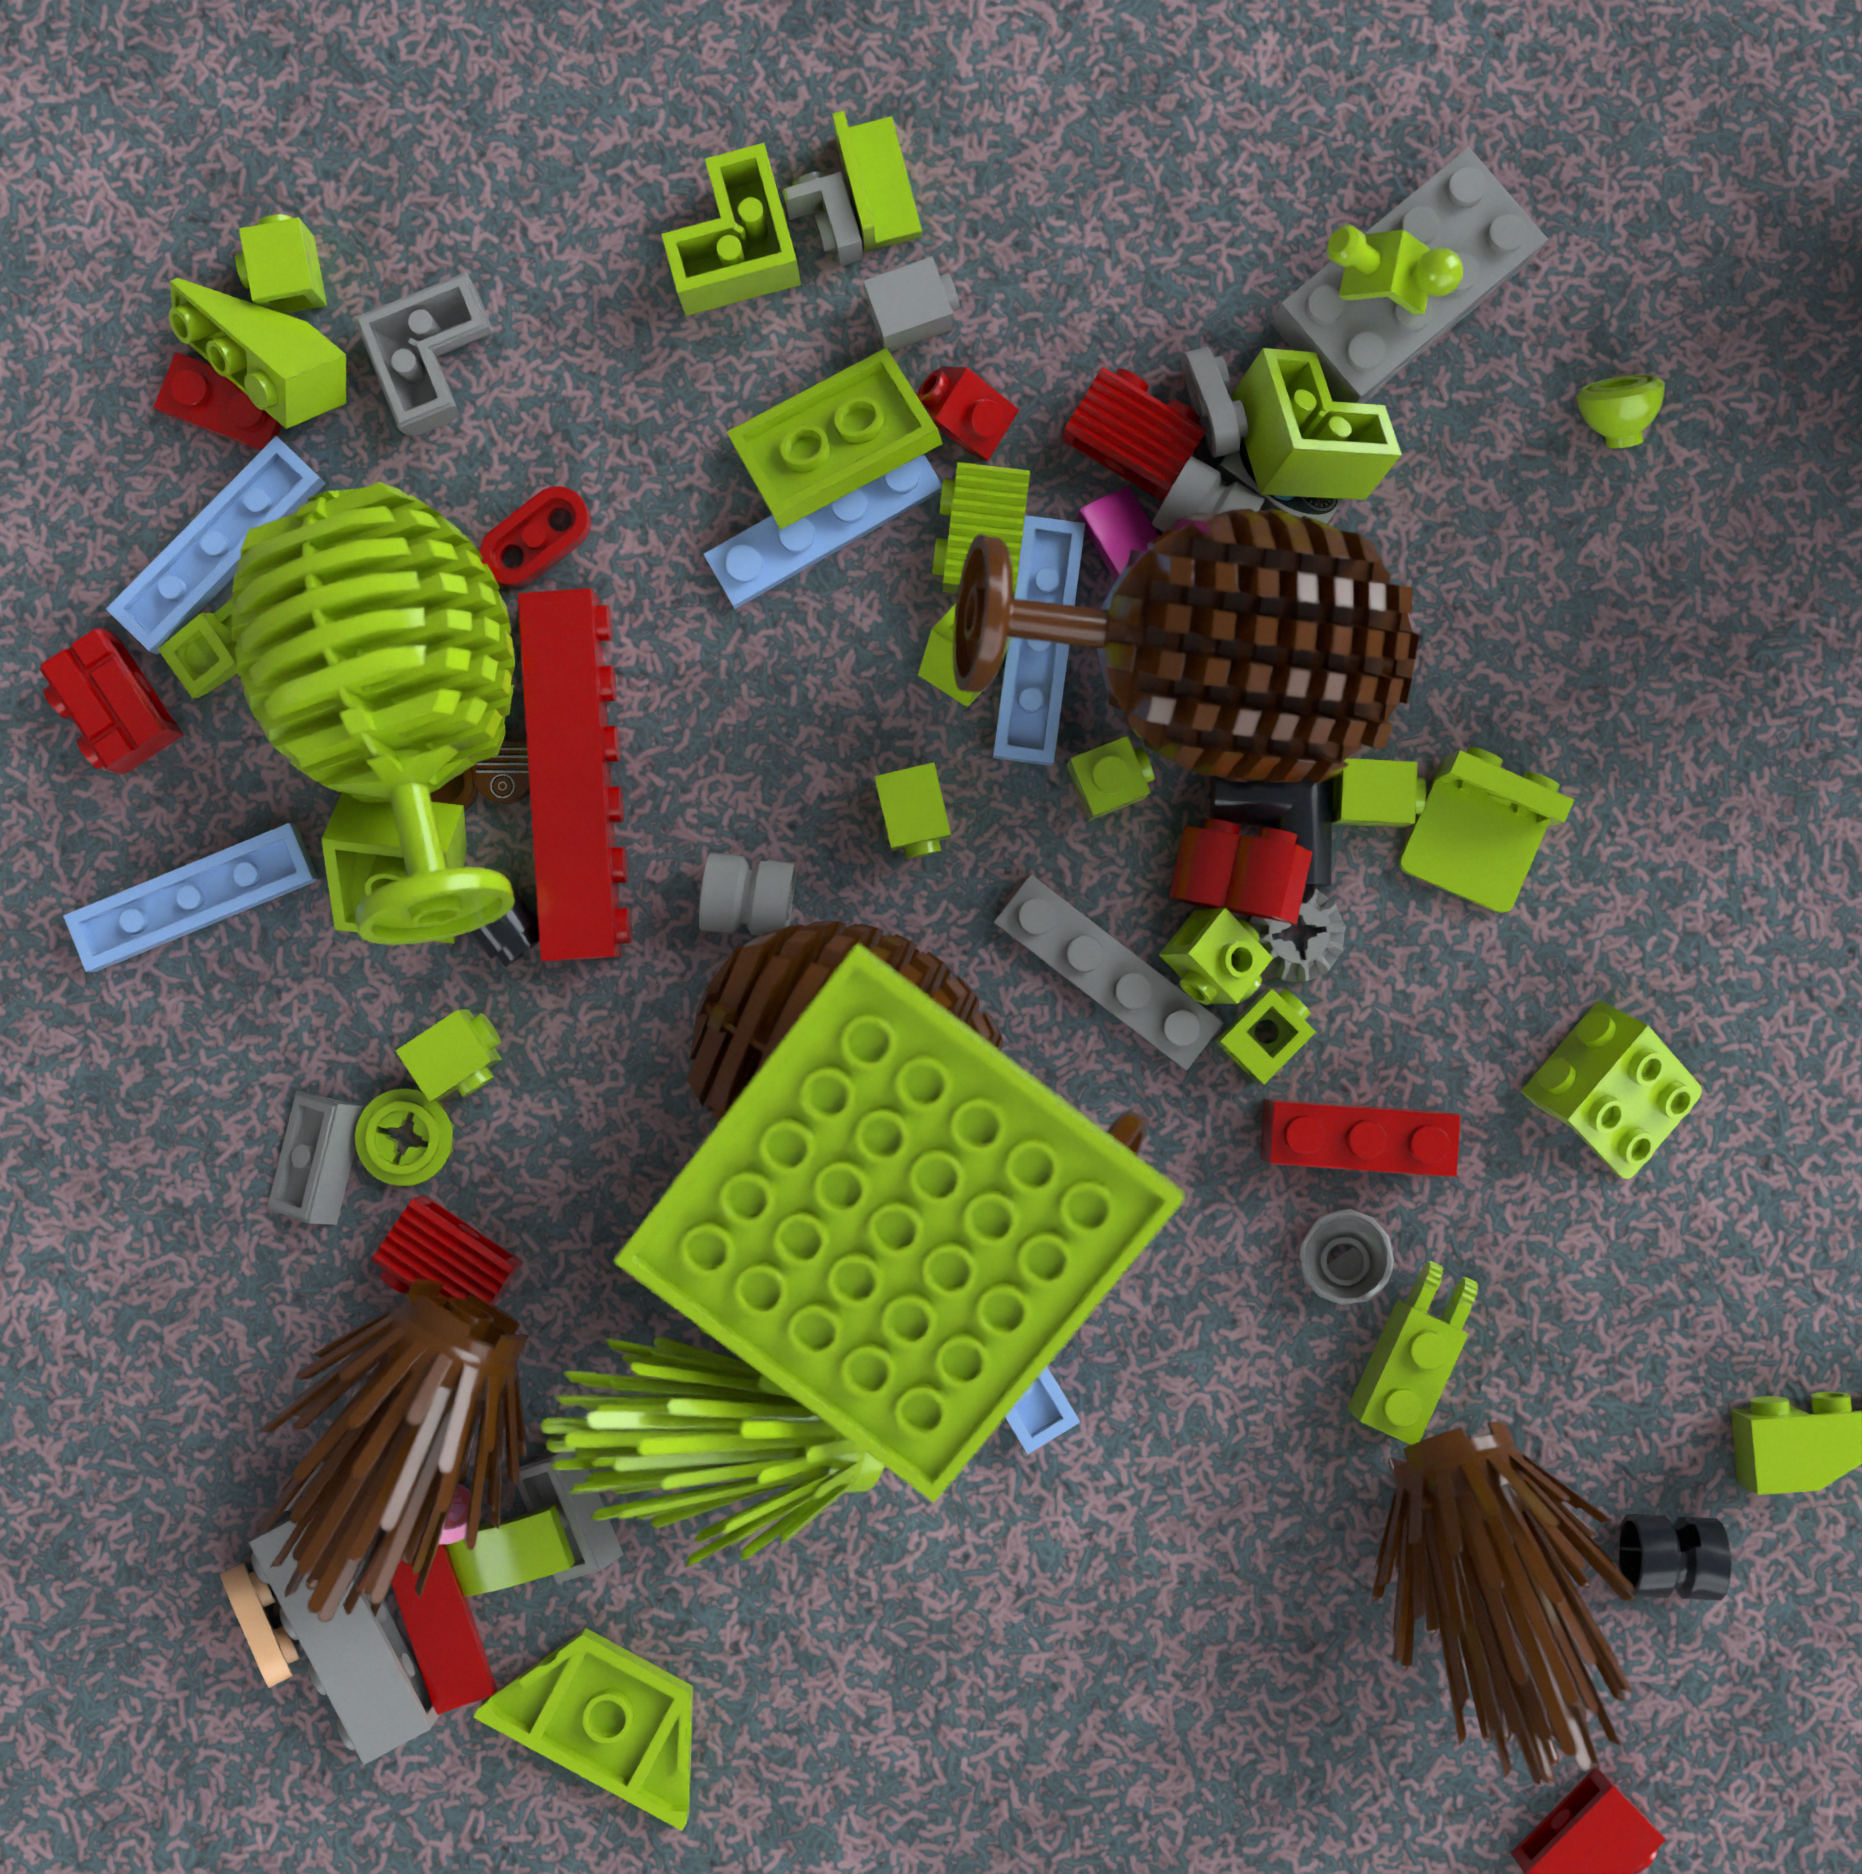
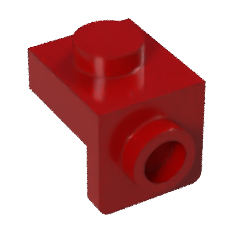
(967, 409)

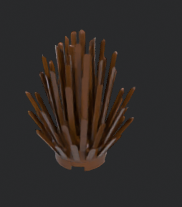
(400, 1443)
(1487, 1560)

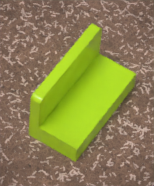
(877, 182)

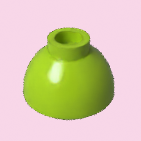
(1621, 407)

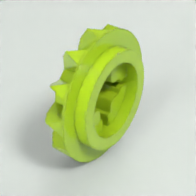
(379, 1150)

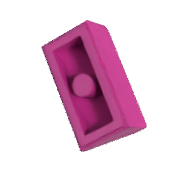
(1115, 527)

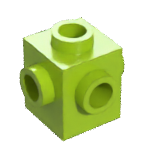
(1217, 957)

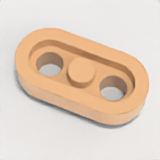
(271, 1647)

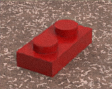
(214, 403)

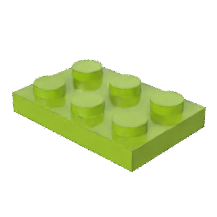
(834, 438)

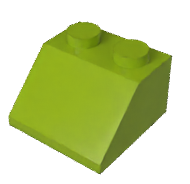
(366, 852)

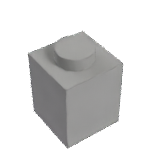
(911, 304)

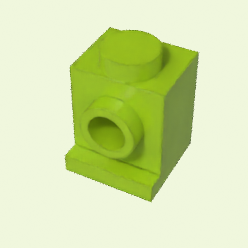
(1292, 1032)

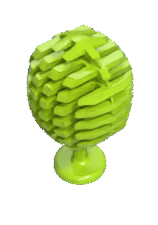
(383, 676)

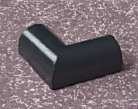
(1286, 806)

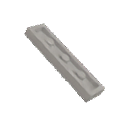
(1108, 972)

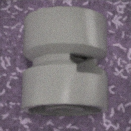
(1201, 491)
(745, 896)

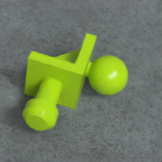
(1393, 267)

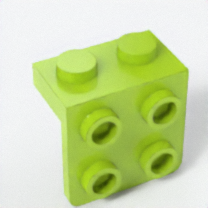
(1481, 828)
(1615, 1088)

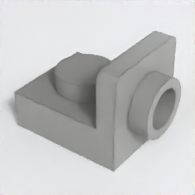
(837, 223)

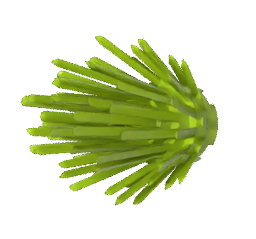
(706, 1426)

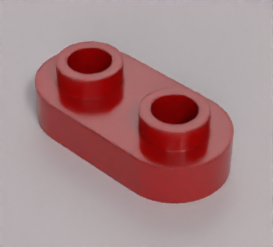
(532, 533)

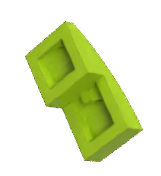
(203, 651)
(513, 1554)

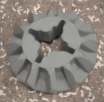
(1319, 951)

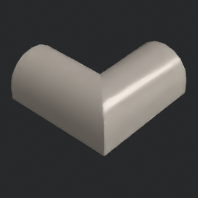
(405, 346)

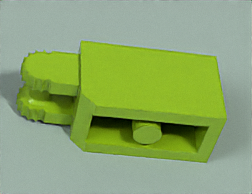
(1413, 1358)

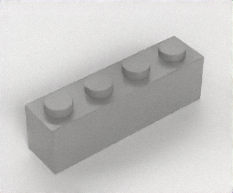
(351, 1658)

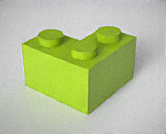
(742, 251)
(1306, 441)

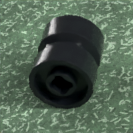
(1683, 1557)

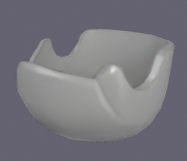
(1356, 1273)

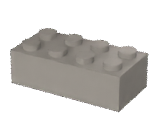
(1375, 338)

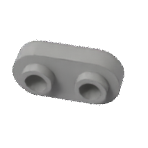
(1208, 391)

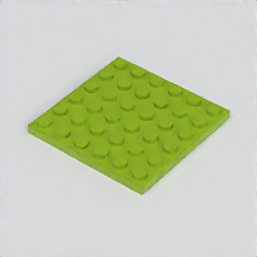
(898, 1224)

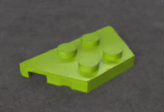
(606, 1721)

